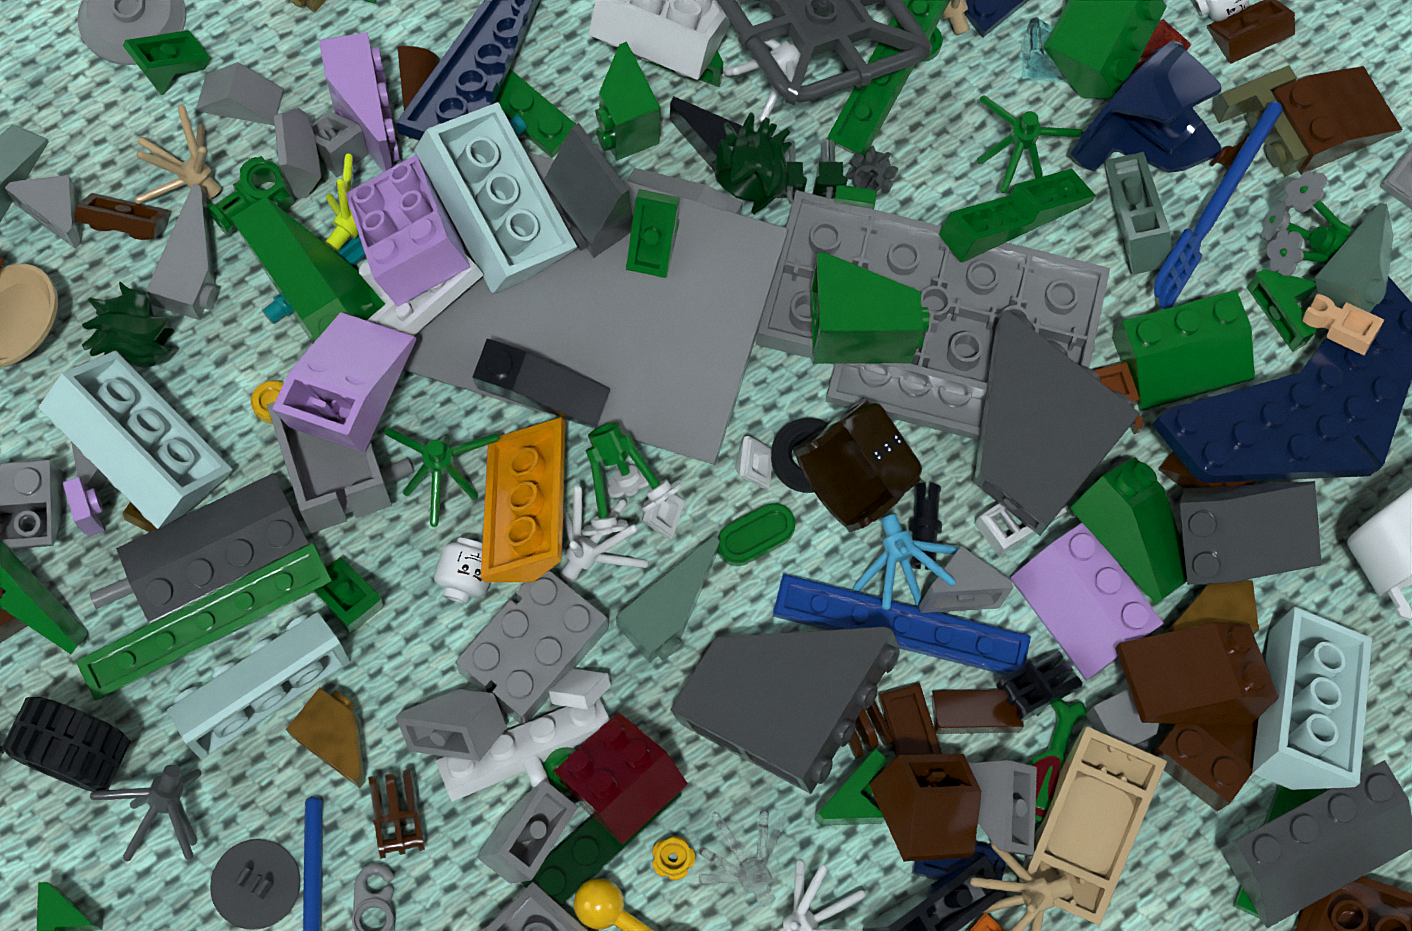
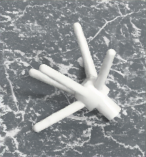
(786, 57)
(586, 551)
(802, 918)

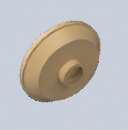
(26, 311)

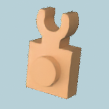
(1346, 326)

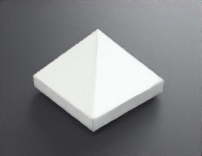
(754, 462)
(665, 516)

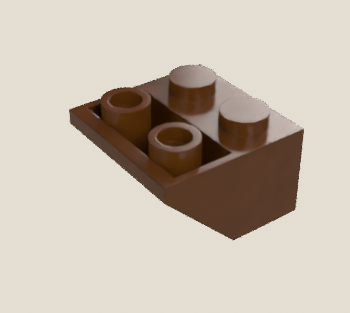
(930, 805)

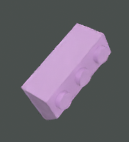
(1085, 600)

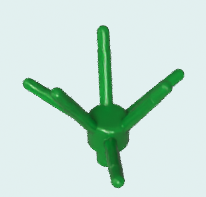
(1024, 136)
(439, 460)

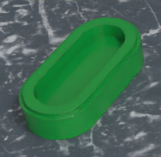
(756, 534)

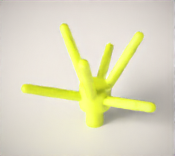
(344, 221)

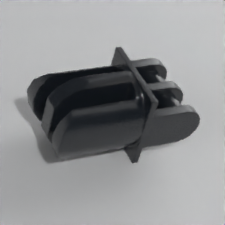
(1035, 685)

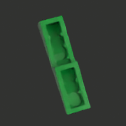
(1027, 207)
(35, 605)

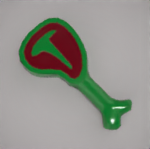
(1052, 760)

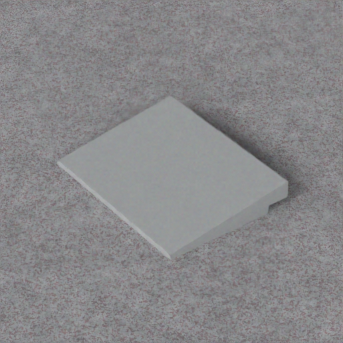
(660, 344)

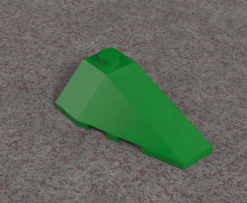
(303, 268)

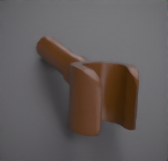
(1228, 154)

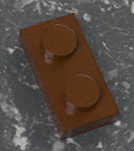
(110, 213)

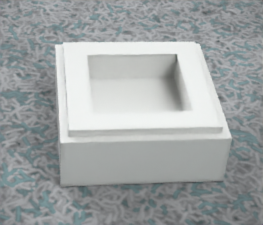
(579, 689)

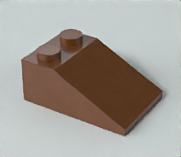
(1336, 114)
(1198, 675)
(1209, 759)
(1360, 907)

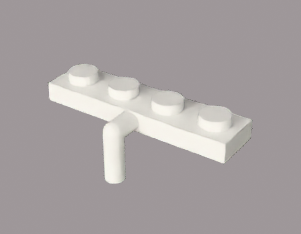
(422, 309)
(522, 750)

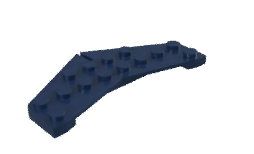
(1306, 425)

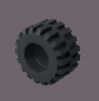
(66, 744)

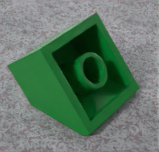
(627, 108)

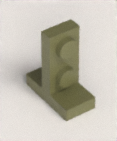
(1282, 143)

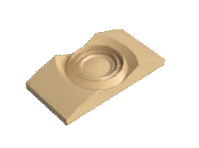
(1094, 820)

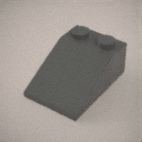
(589, 194)
(1249, 531)

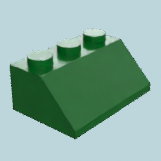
(1101, 42)
(1187, 349)

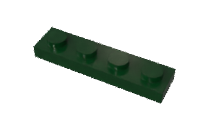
(583, 858)

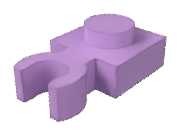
(84, 506)

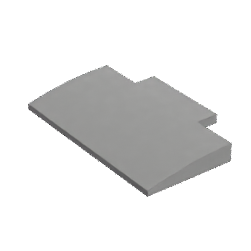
(965, 302)

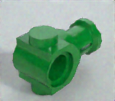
(246, 192)

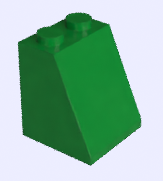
(863, 315)

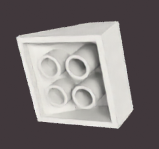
(668, 32)

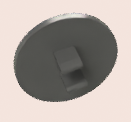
(255, 884)

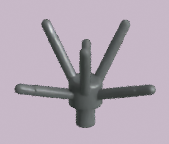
(162, 798)

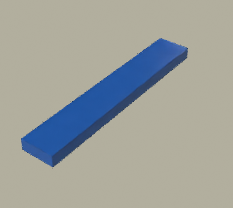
(917, 632)

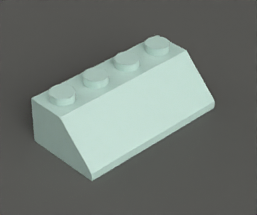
(494, 196)
(134, 438)
(257, 685)
(1318, 721)

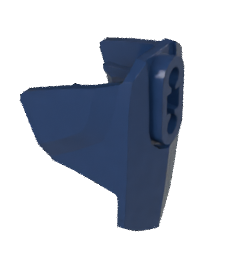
(1155, 115)

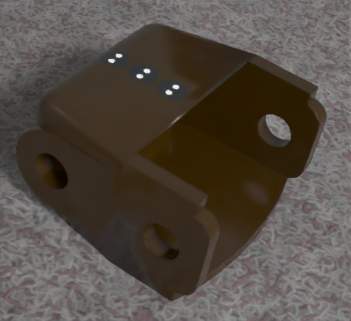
(859, 465)

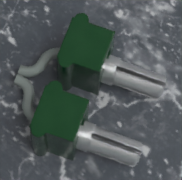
(827, 177)

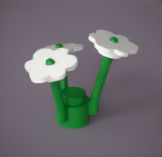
(612, 447)

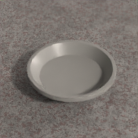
(109, 23)

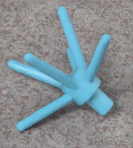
(899, 548)

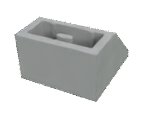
(30, 503)

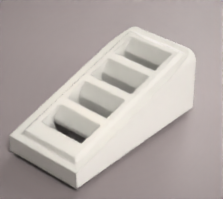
(996, 536)

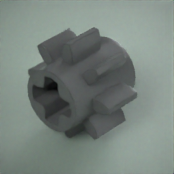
(872, 161)

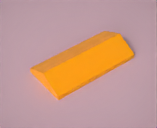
(524, 503)

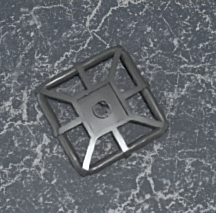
(816, 34)

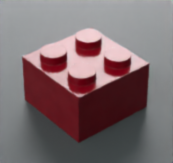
(620, 777)

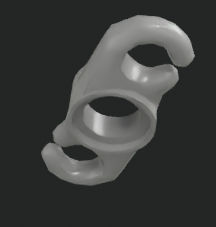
(365, 899)

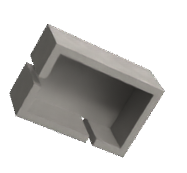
(330, 477)
(532, 645)

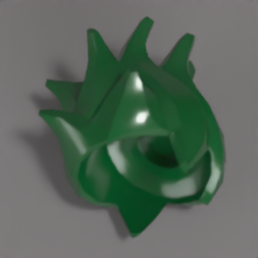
(753, 163)
(129, 328)

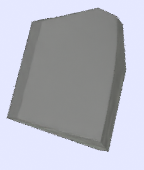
(297, 151)

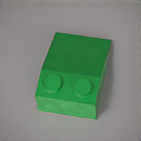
(1136, 526)

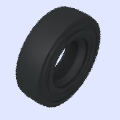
(782, 448)

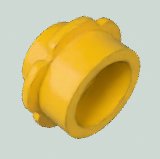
(662, 864)

